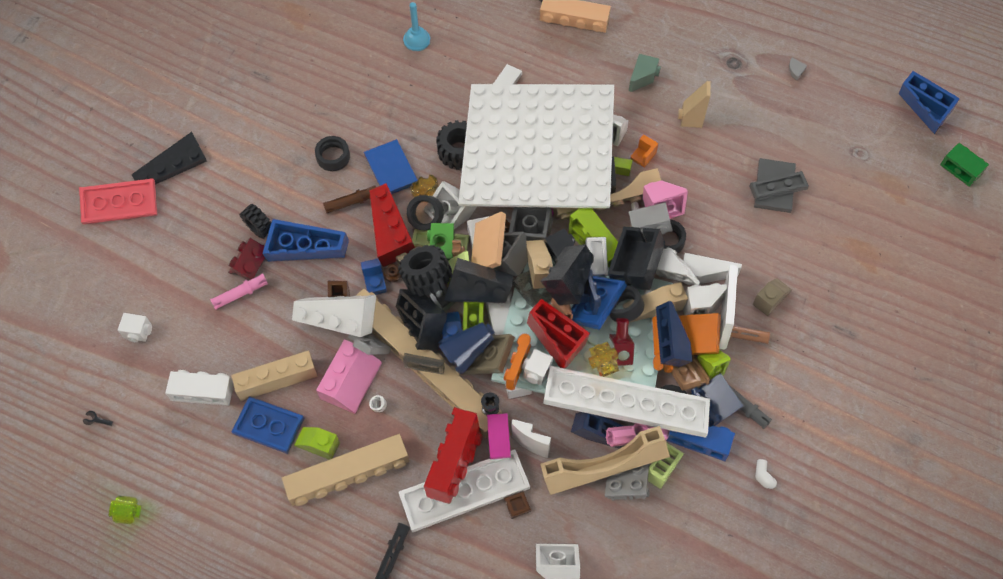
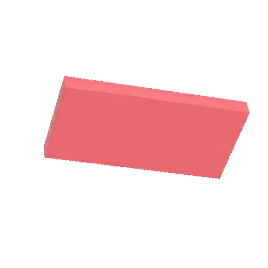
(118, 201)

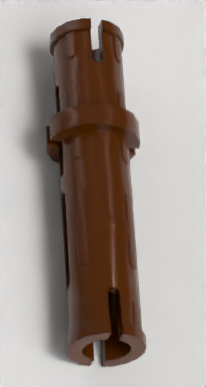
(347, 200)

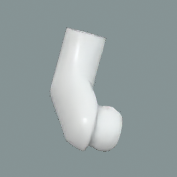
(763, 476)

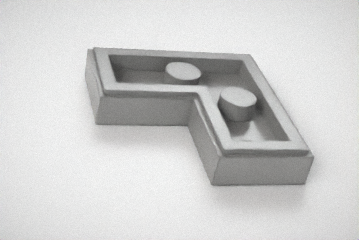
(370, 345)

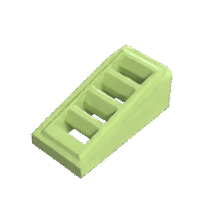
(657, 476)

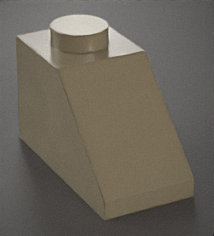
(771, 296)

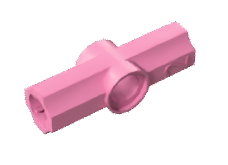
(622, 435)

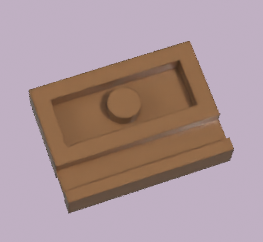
(690, 375)

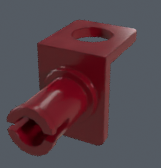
(623, 341)

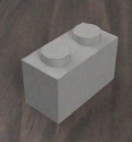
(651, 217)

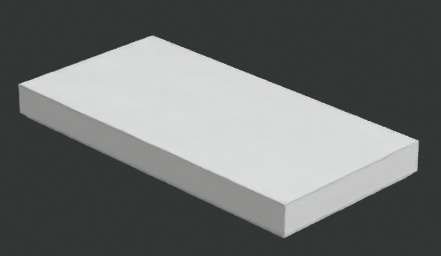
(728, 307)

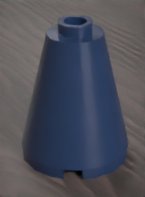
(467, 345)

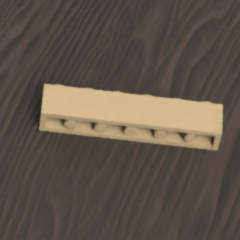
(345, 470)

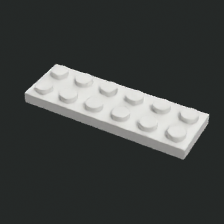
(483, 485)

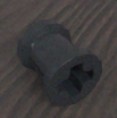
(489, 398)

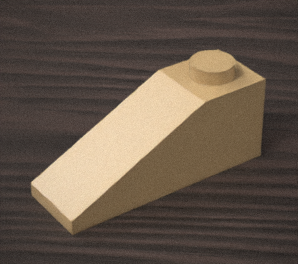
(695, 107)
(538, 261)
(672, 292)

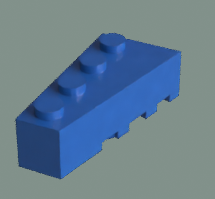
(303, 242)

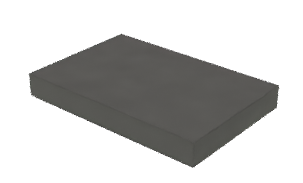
(770, 169)

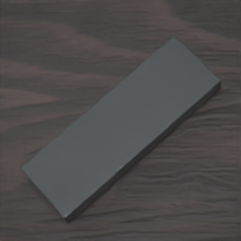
(778, 186)

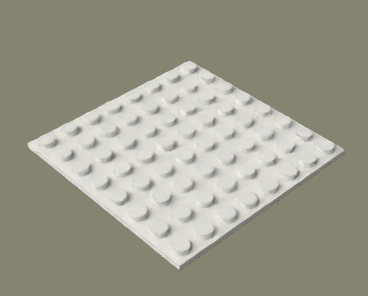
(538, 146)

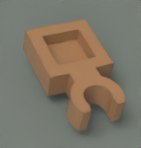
(457, 247)

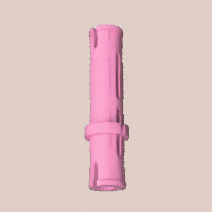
(239, 291)

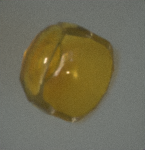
(424, 186)

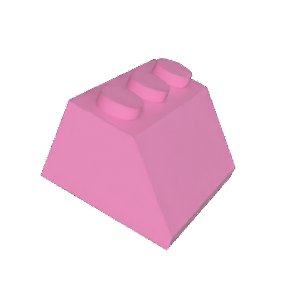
(348, 377)

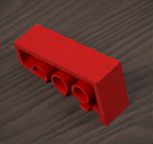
(454, 456)

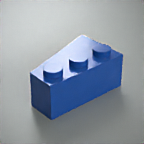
(928, 100)

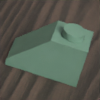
(644, 72)

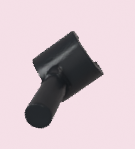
(96, 419)

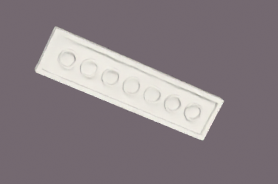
(627, 401)

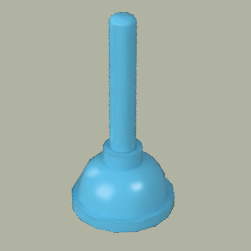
(416, 37)

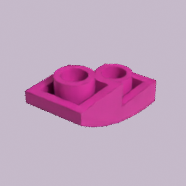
(498, 436)

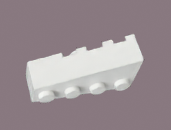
(341, 314)

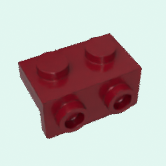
(248, 259)

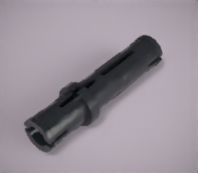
(401, 531)

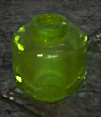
(124, 509)

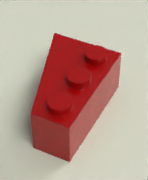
(557, 333)

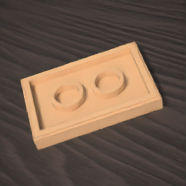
(489, 241)

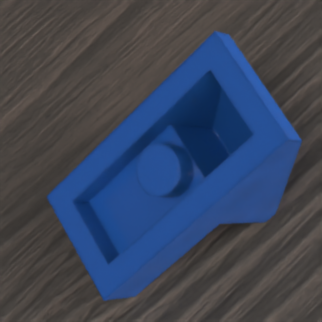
(373, 276)

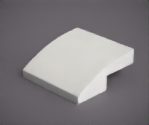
(531, 441)

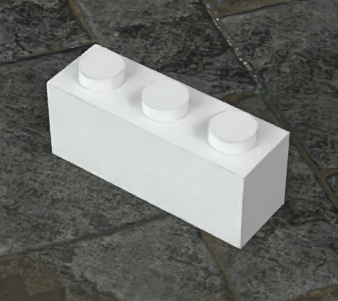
(199, 387)

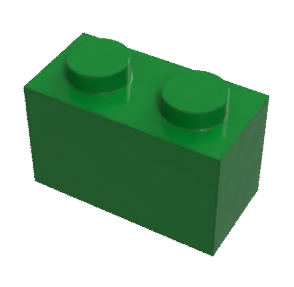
(964, 164)

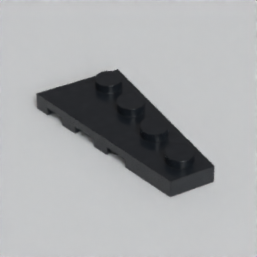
(173, 161)

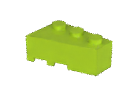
(586, 224)

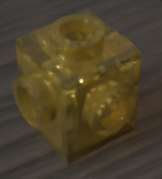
(603, 359)

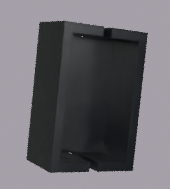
(636, 259)

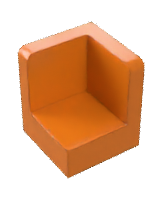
(645, 152)

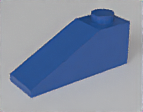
(716, 444)

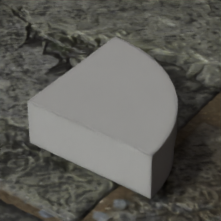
(796, 68)

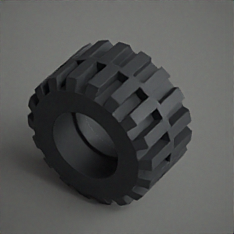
(448, 136)
(425, 270)

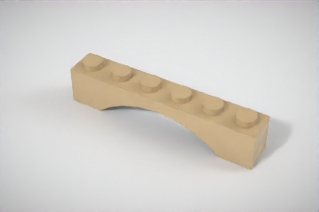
(632, 192)
(644, 449)

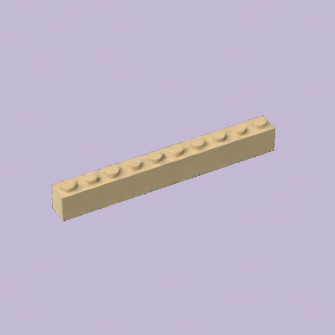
(448, 386)

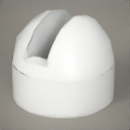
(374, 403)

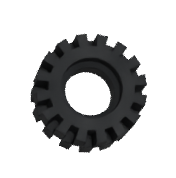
(256, 220)

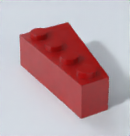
(389, 228)

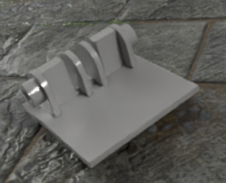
(628, 483)

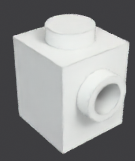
(134, 327)
(536, 367)

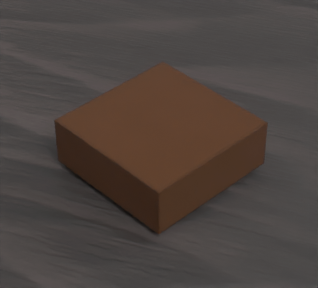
(517, 504)

